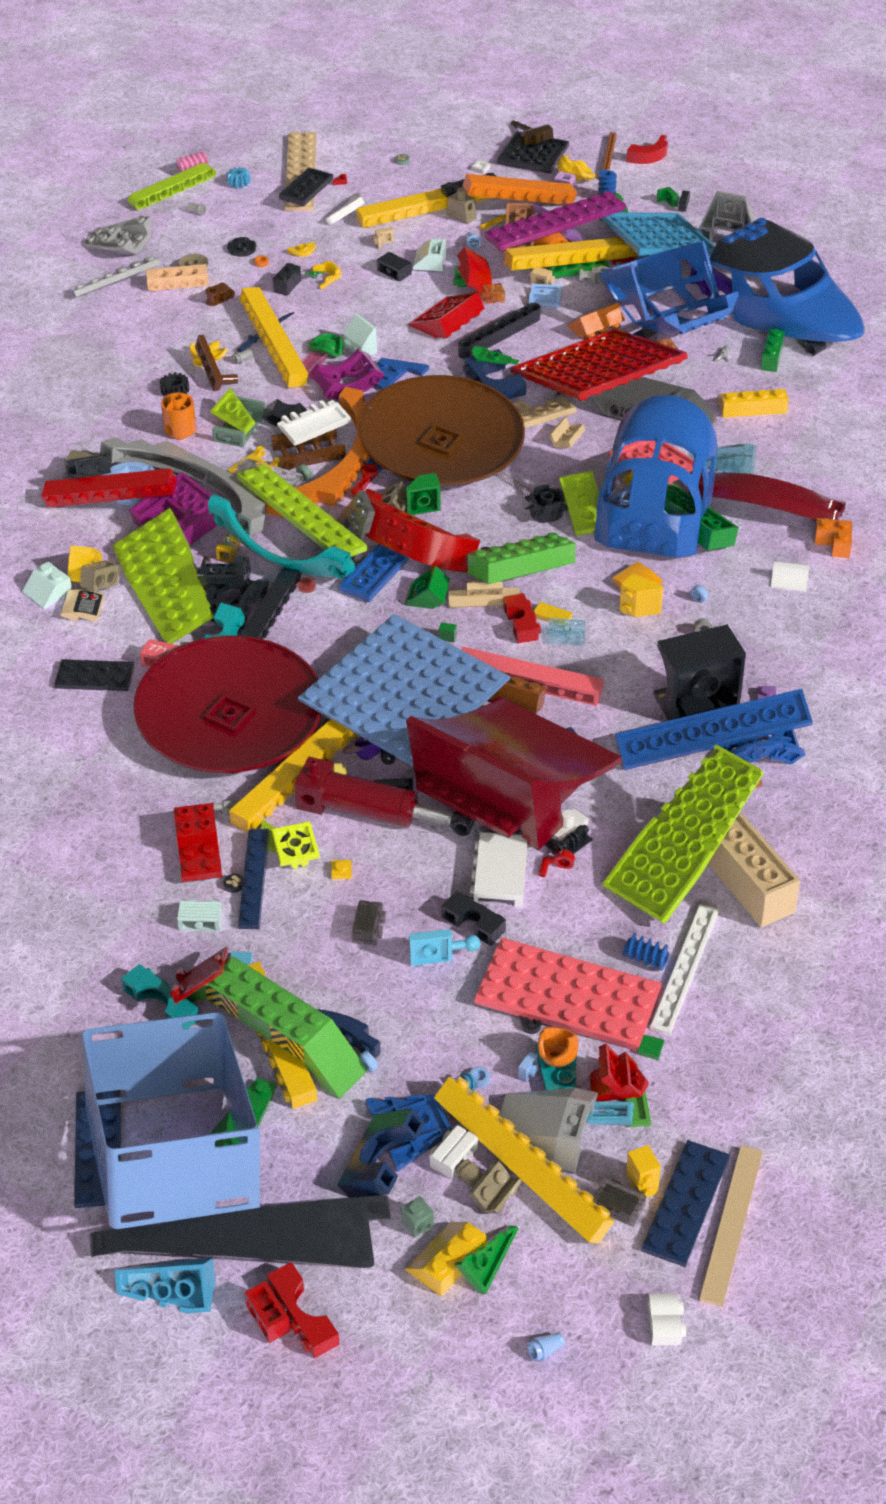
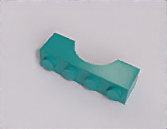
(143, 984)

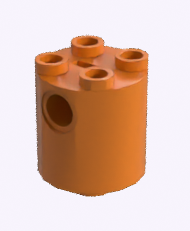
(178, 415)

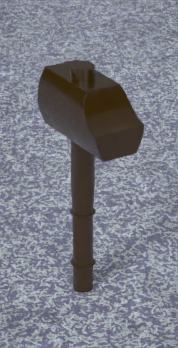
(533, 135)

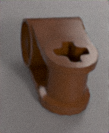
(219, 294)

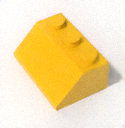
(436, 1262)

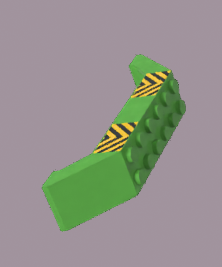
(286, 1023)

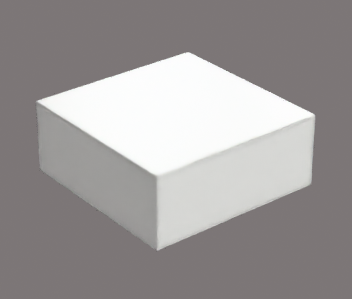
(480, 166)

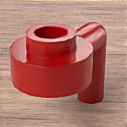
(563, 859)

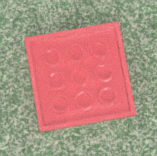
(667, 453)

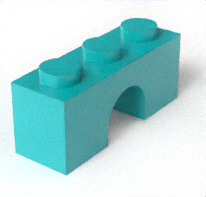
(228, 618)

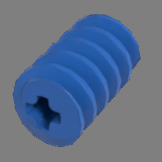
(607, 181)
(646, 952)

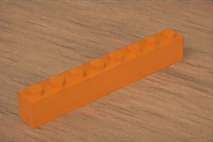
(519, 189)

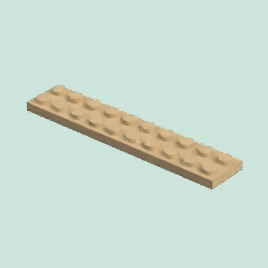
(299, 157)

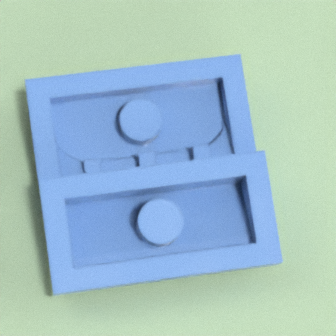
(545, 294)

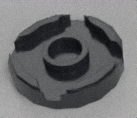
(241, 247)

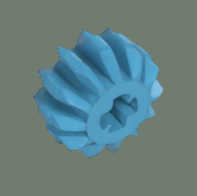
(238, 177)

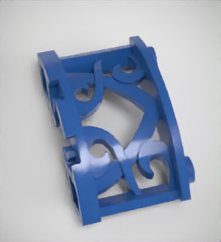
(776, 747)

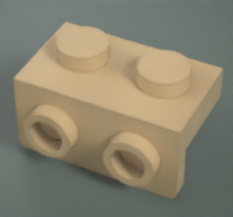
(565, 435)

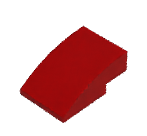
(474, 269)

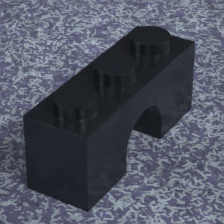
(462, 908)

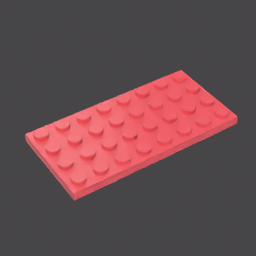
(569, 993)

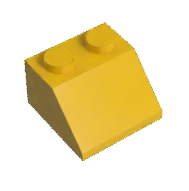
(640, 596)

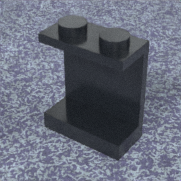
(87, 466)

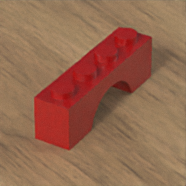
(316, 1332)

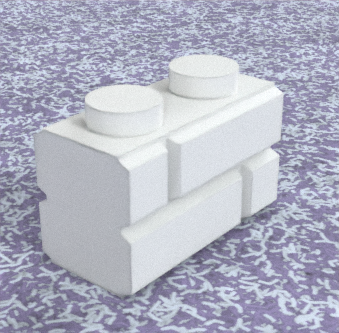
(453, 1150)

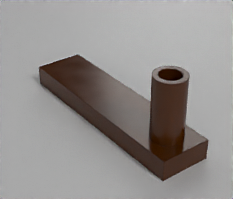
(210, 365)

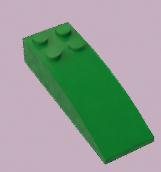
(714, 528)

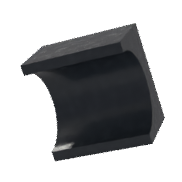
(701, 672)

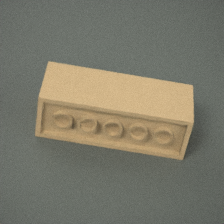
(755, 873)

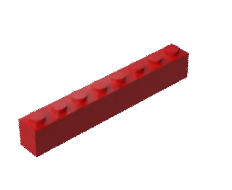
(109, 488)

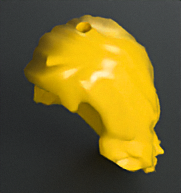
(576, 168)

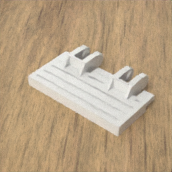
(313, 422)

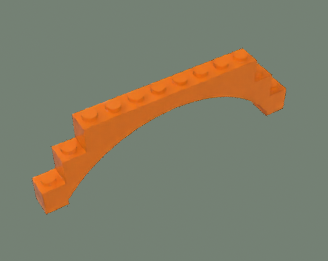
(332, 486)

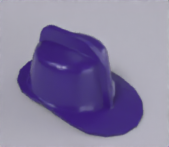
(363, 748)

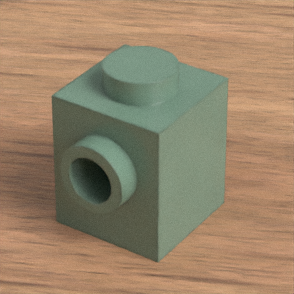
(417, 1216)

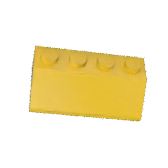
(753, 403)

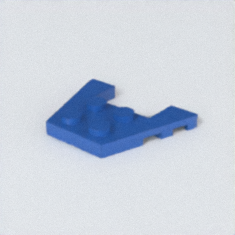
(395, 369)
(431, 1134)

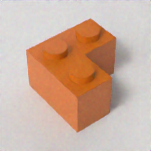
(835, 533)

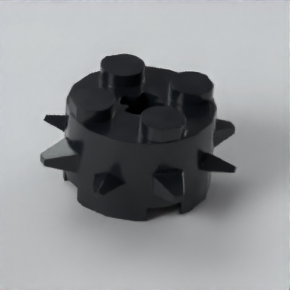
(546, 504)

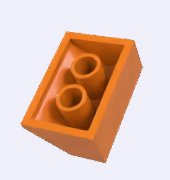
(597, 321)

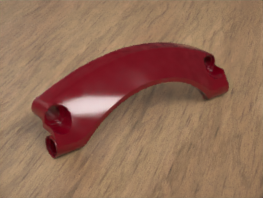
(774, 494)

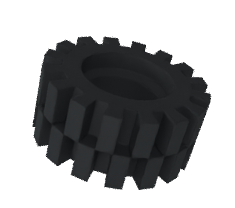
(180, 381)

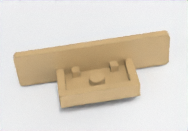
(480, 595)

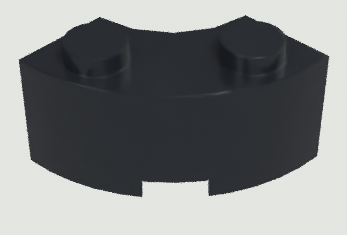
(277, 409)

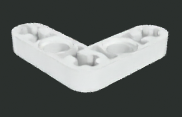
(354, 202)

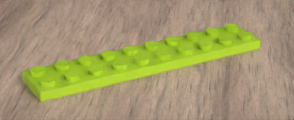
(300, 510)

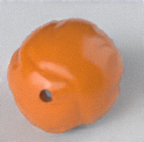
(557, 1046)

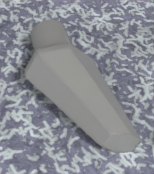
(225, 806)

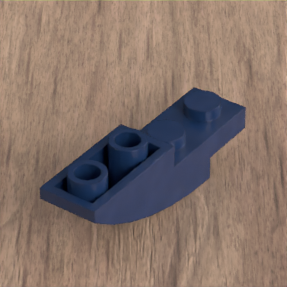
(355, 1032)

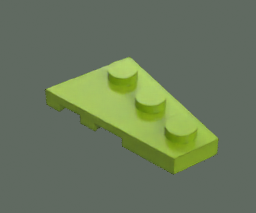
(232, 412)

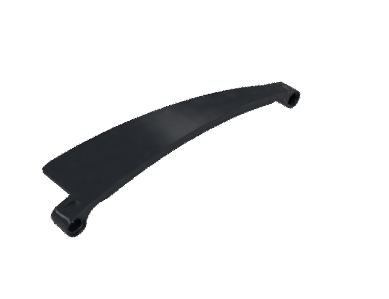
(304, 1232)

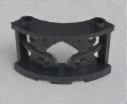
(224, 573)
(253, 592)

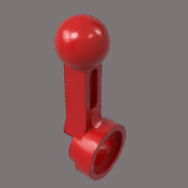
(369, 472)

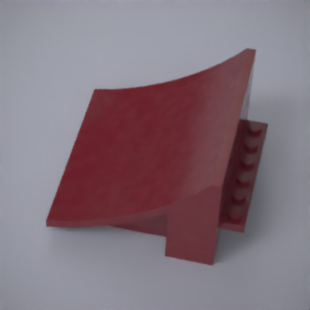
(504, 767)

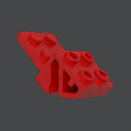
(197, 842)

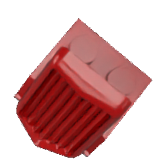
(617, 1076)

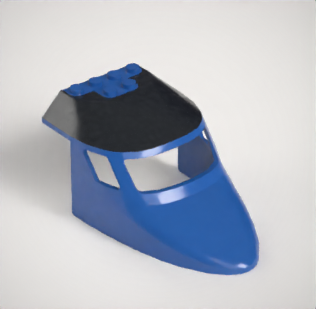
(769, 250)

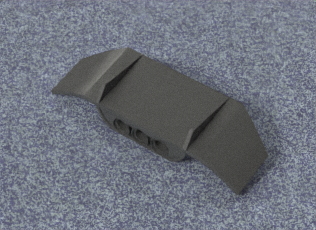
(637, 390)

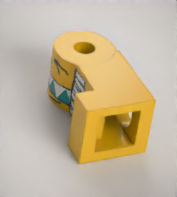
(228, 545)

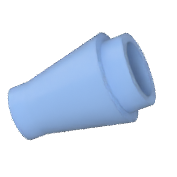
(473, 240)
(544, 1346)

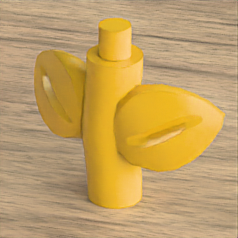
(217, 352)

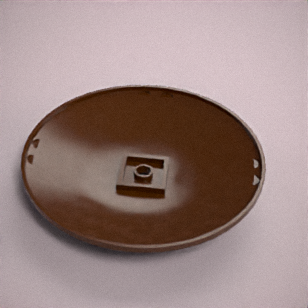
(411, 417)

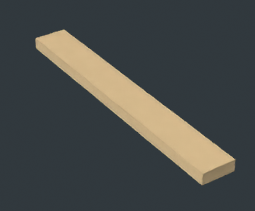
(731, 1226)

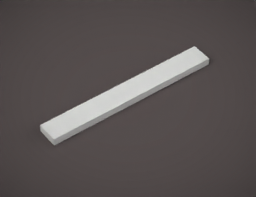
(684, 970)

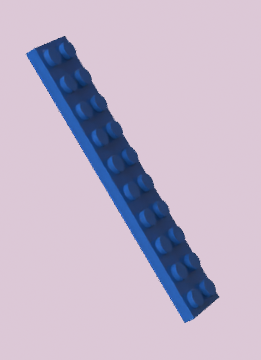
(714, 727)

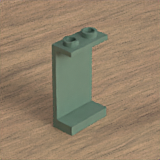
(231, 436)

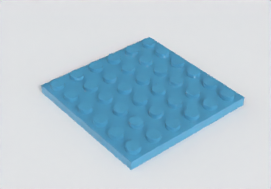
(655, 231)

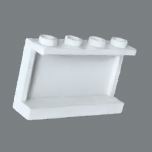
(499, 868)

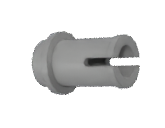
(196, 208)
(241, 356)

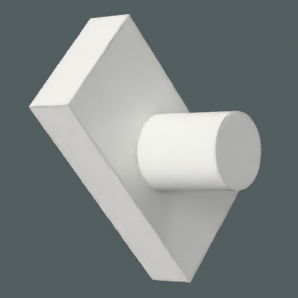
(571, 821)

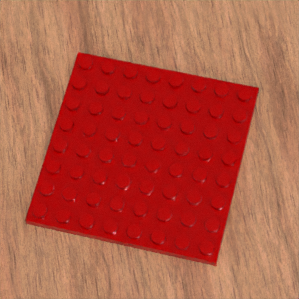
(599, 363)

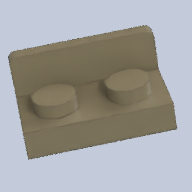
(494, 1189)

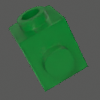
(669, 195)
(458, 280)

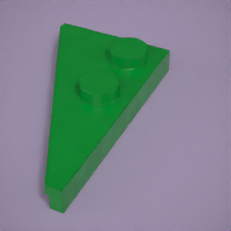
(484, 1261)

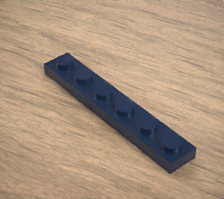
(254, 879)

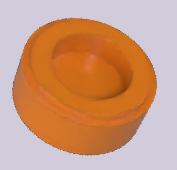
(261, 261)

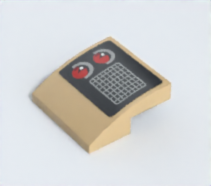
(82, 604)

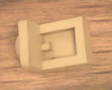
(383, 236)

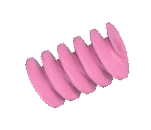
(190, 161)

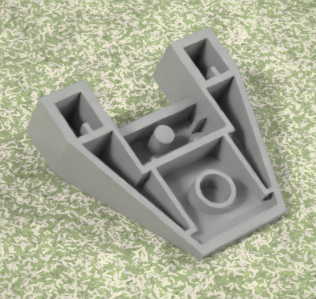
(726, 213)

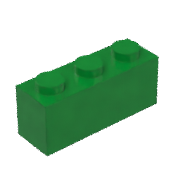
(773, 350)

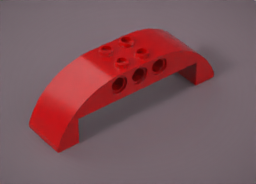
(419, 538)

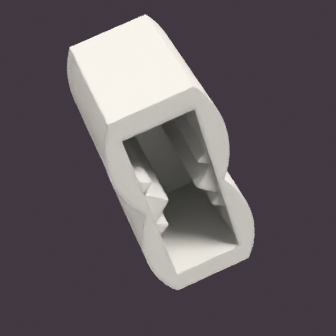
(665, 1319)

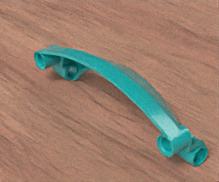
(330, 563)

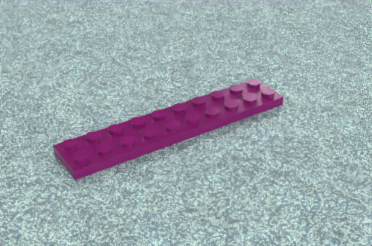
(554, 220)

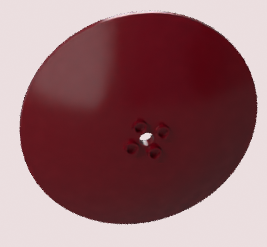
(191, 689)

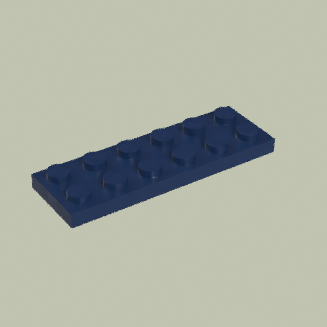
(87, 1180)
(685, 1203)

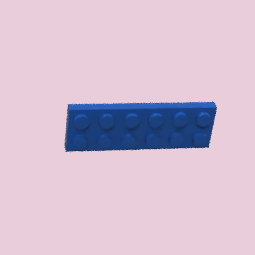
(373, 573)

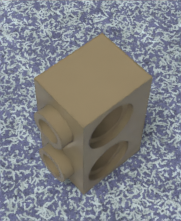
(395, 496)
(99, 575)

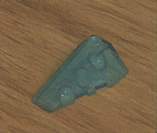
(734, 458)

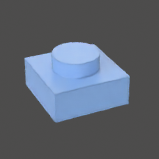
(528, 1067)

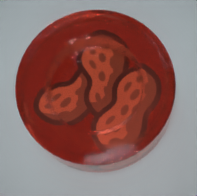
(307, 585)

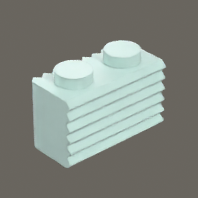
(199, 915)

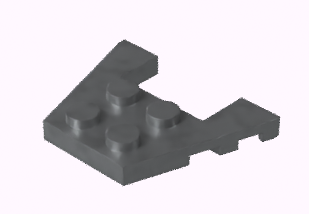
(360, 516)

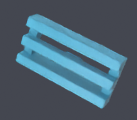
(612, 1117)

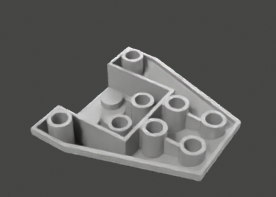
(122, 237)
(552, 1121)

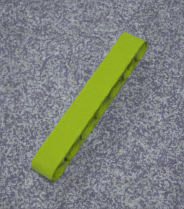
(171, 186)

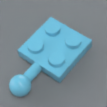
(437, 946)

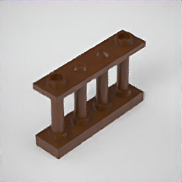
(315, 456)

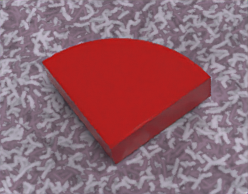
(341, 180)

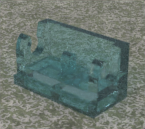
(567, 632)

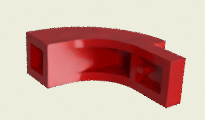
(648, 154)

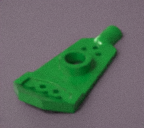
(484, 355)

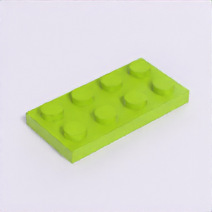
(582, 499)

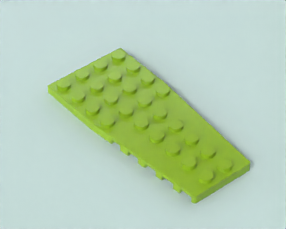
(164, 576)
(685, 835)

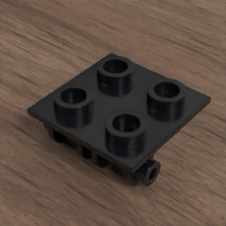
(573, 841)

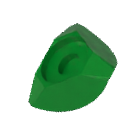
(327, 344)

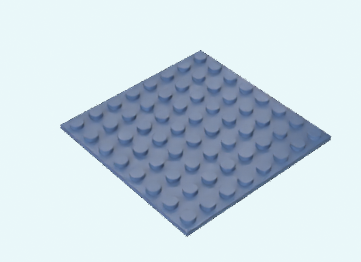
(397, 676)

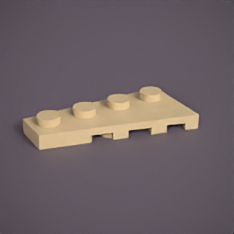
(549, 412)

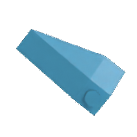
(179, 1283)

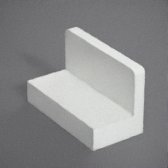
(790, 576)

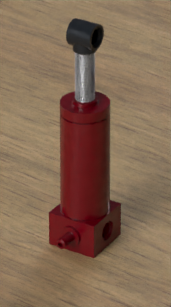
(323, 788)

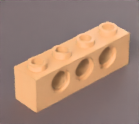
(177, 277)

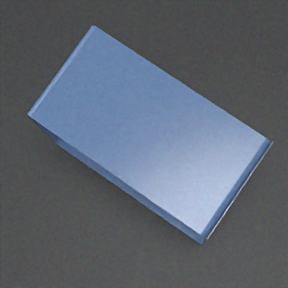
(182, 1174)

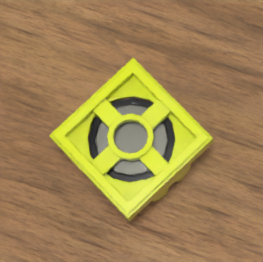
(296, 846)

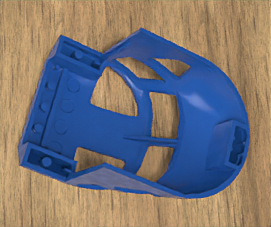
(649, 275)
(644, 523)

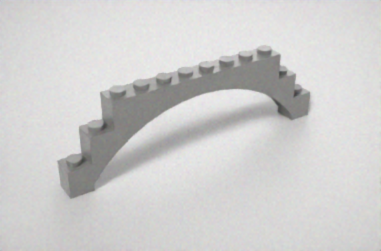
(168, 455)

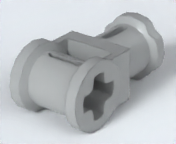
(592, 275)

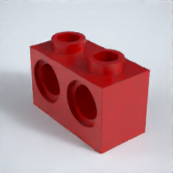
(267, 1311)

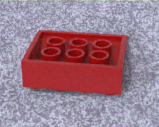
(449, 315)

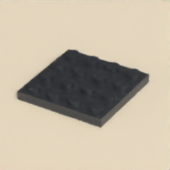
(536, 157)

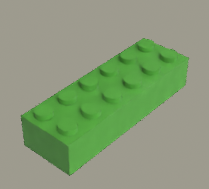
(521, 558)

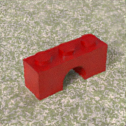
(525, 625)

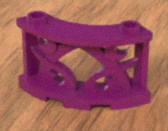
(330, 375)

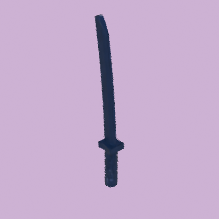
(253, 339)

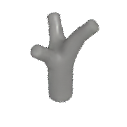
(723, 354)

